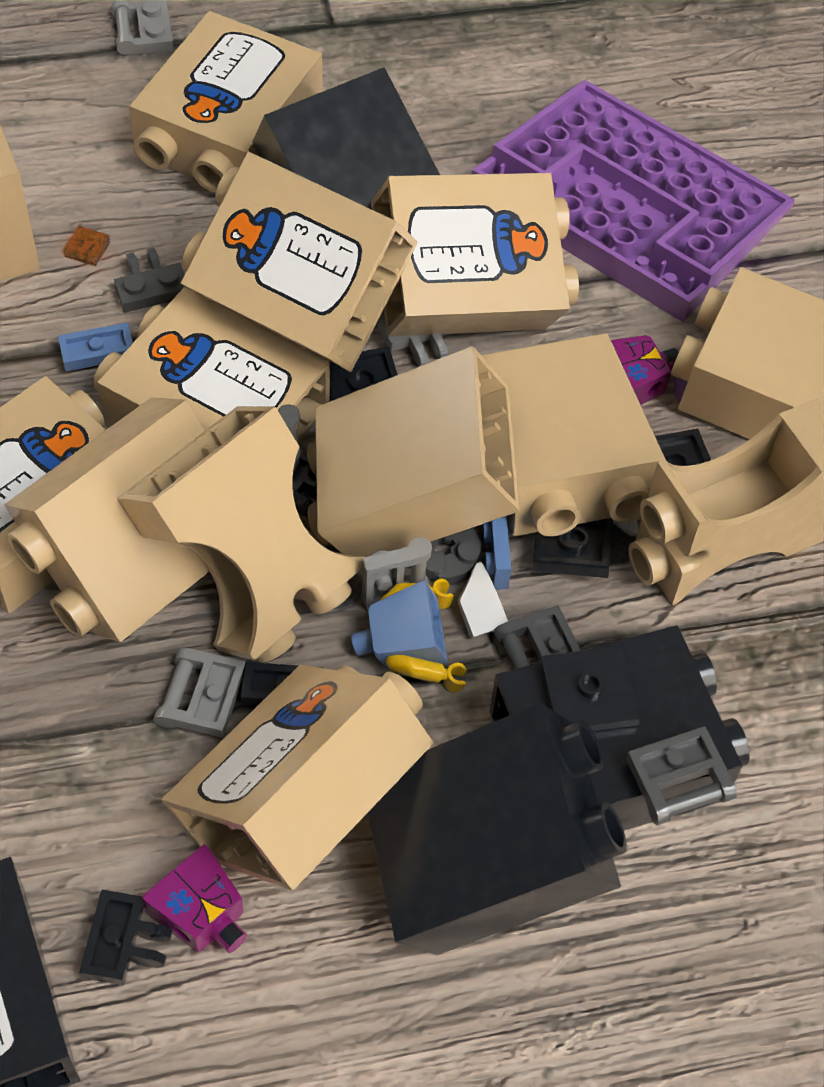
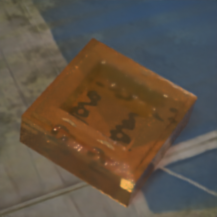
(86, 245)

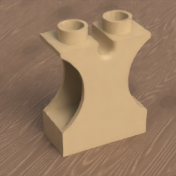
(735, 505)
(237, 511)

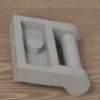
(153, 27)
(386, 569)
(212, 697)

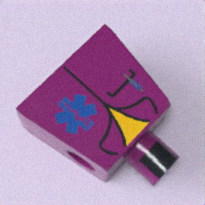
(645, 365)
(198, 903)

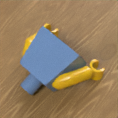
(410, 635)

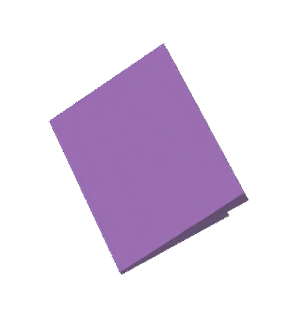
(642, 196)

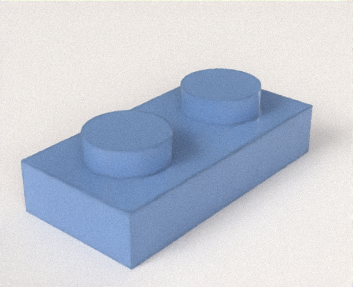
(91, 346)
(498, 560)

